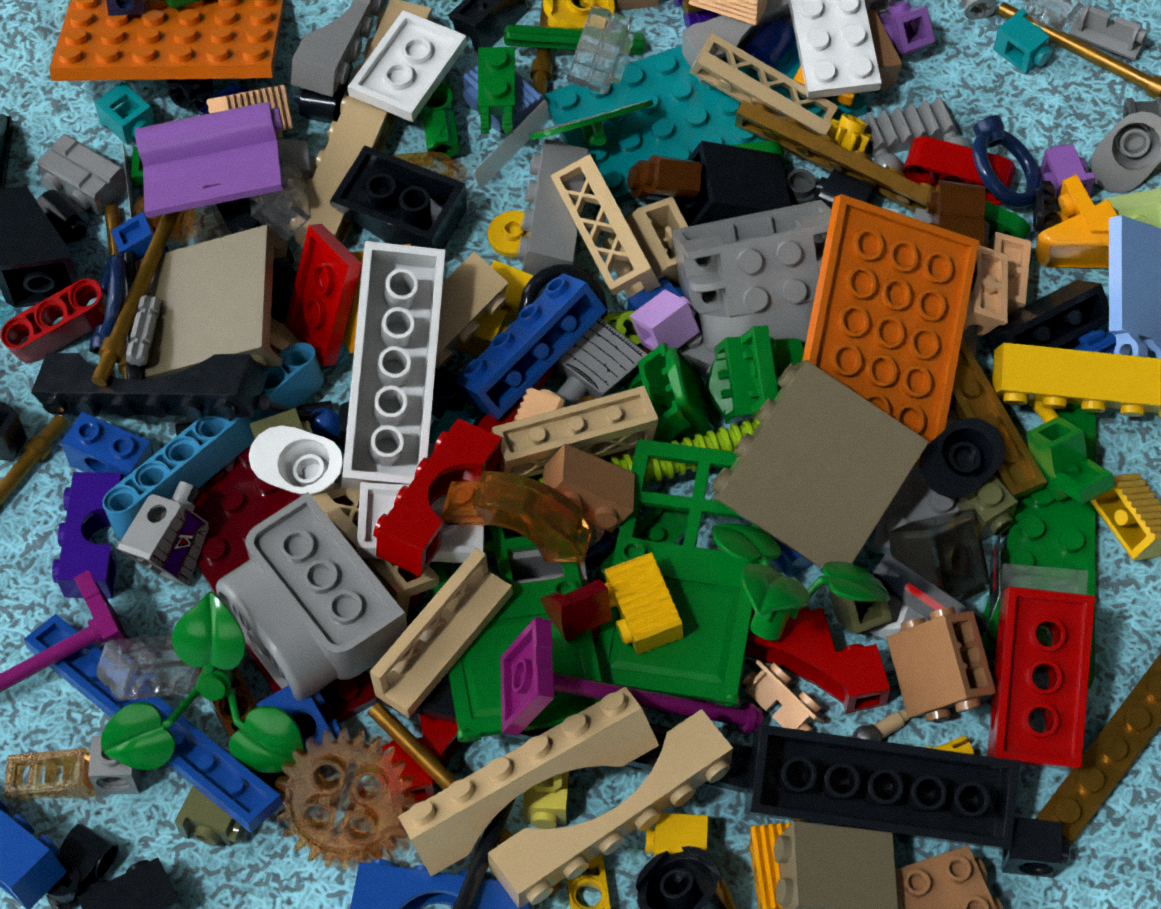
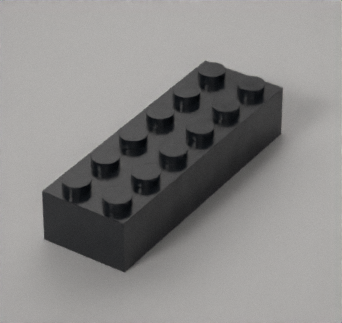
(882, 787)

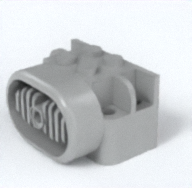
(753, 271)
(309, 601)

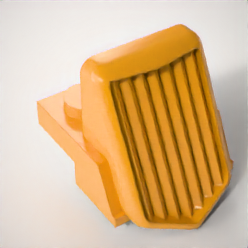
(1080, 231)

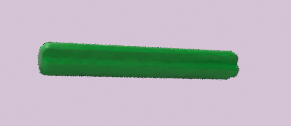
(555, 38)

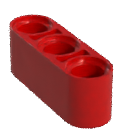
(941, 160)
(39, 320)

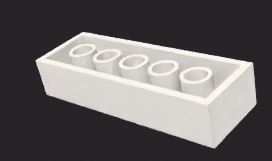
(393, 364)

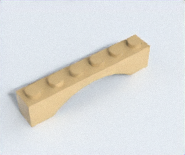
(453, 819)
(540, 858)

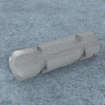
(143, 331)

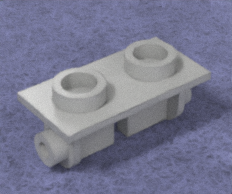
(1115, 36)

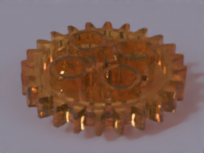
(308, 789)

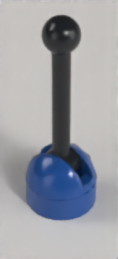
(322, 421)

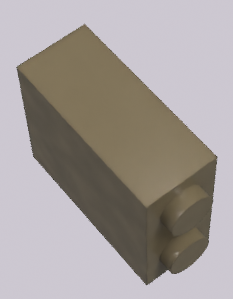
(835, 868)

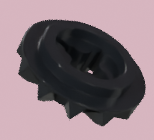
(1044, 207)

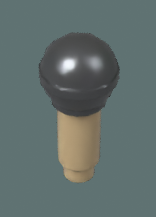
(883, 727)

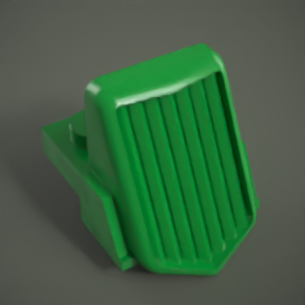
(748, 372)
(675, 394)

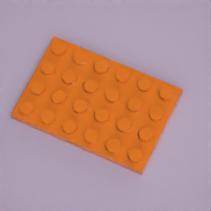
(167, 43)
(892, 311)

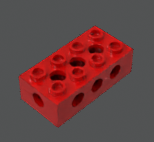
(1066, 664)

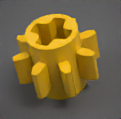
(850, 132)

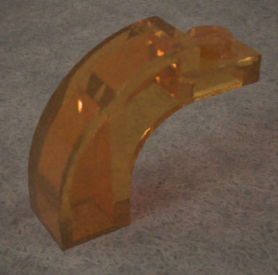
(524, 506)

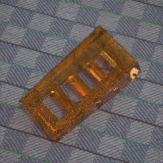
(74, 781)

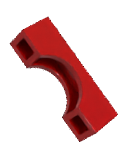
(412, 530)

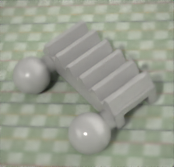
(897, 130)

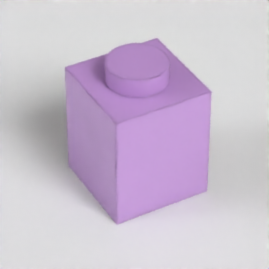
(665, 320)

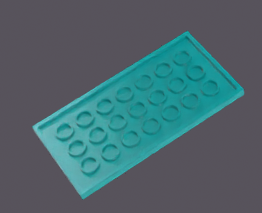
(677, 121)

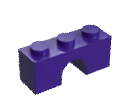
(83, 519)

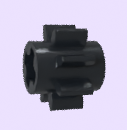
(190, 92)

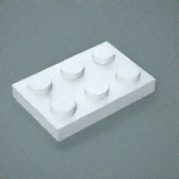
(835, 47)
(407, 66)
(379, 499)

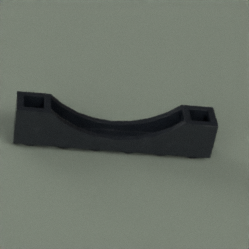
(215, 387)

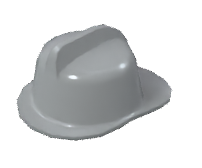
(1128, 152)

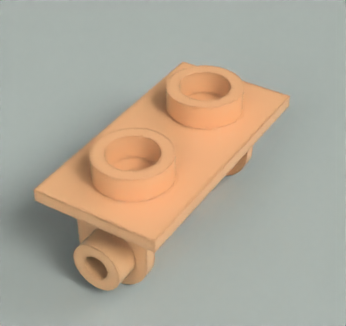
(771, 686)

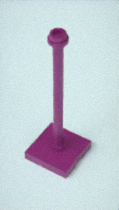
(101, 628)
(530, 686)

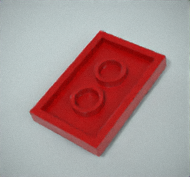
(323, 293)

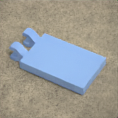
(1135, 286)

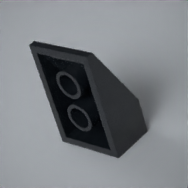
(401, 200)

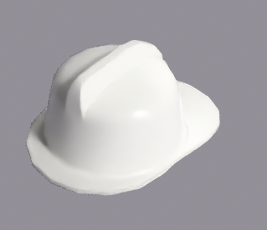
(295, 460)

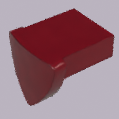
(578, 609)

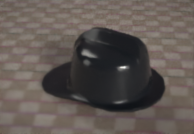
(962, 457)

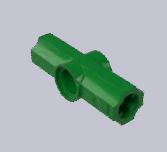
(440, 121)

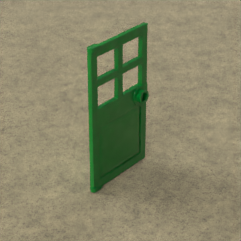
(702, 586)
(476, 674)

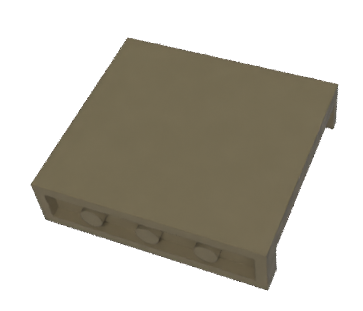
(214, 301)
(818, 467)

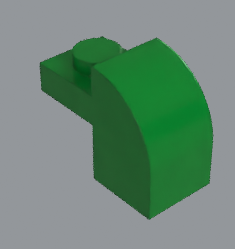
(1063, 459)

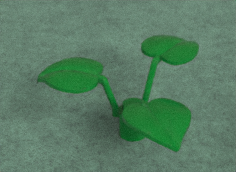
(781, 597)
(212, 640)

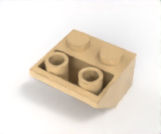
(652, 230)

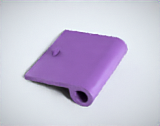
(210, 158)

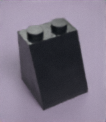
(735, 183)
(32, 253)

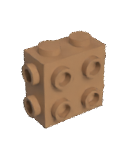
(941, 664)
(945, 882)

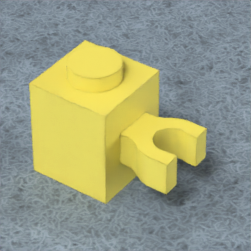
(547, 802)

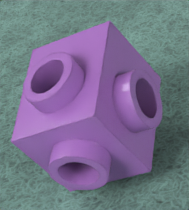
(908, 27)

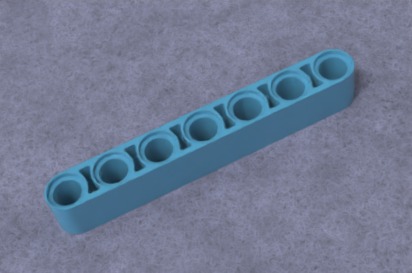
(211, 441)

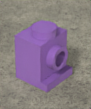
(1063, 162)

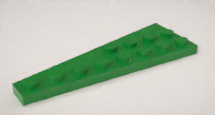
(1053, 534)

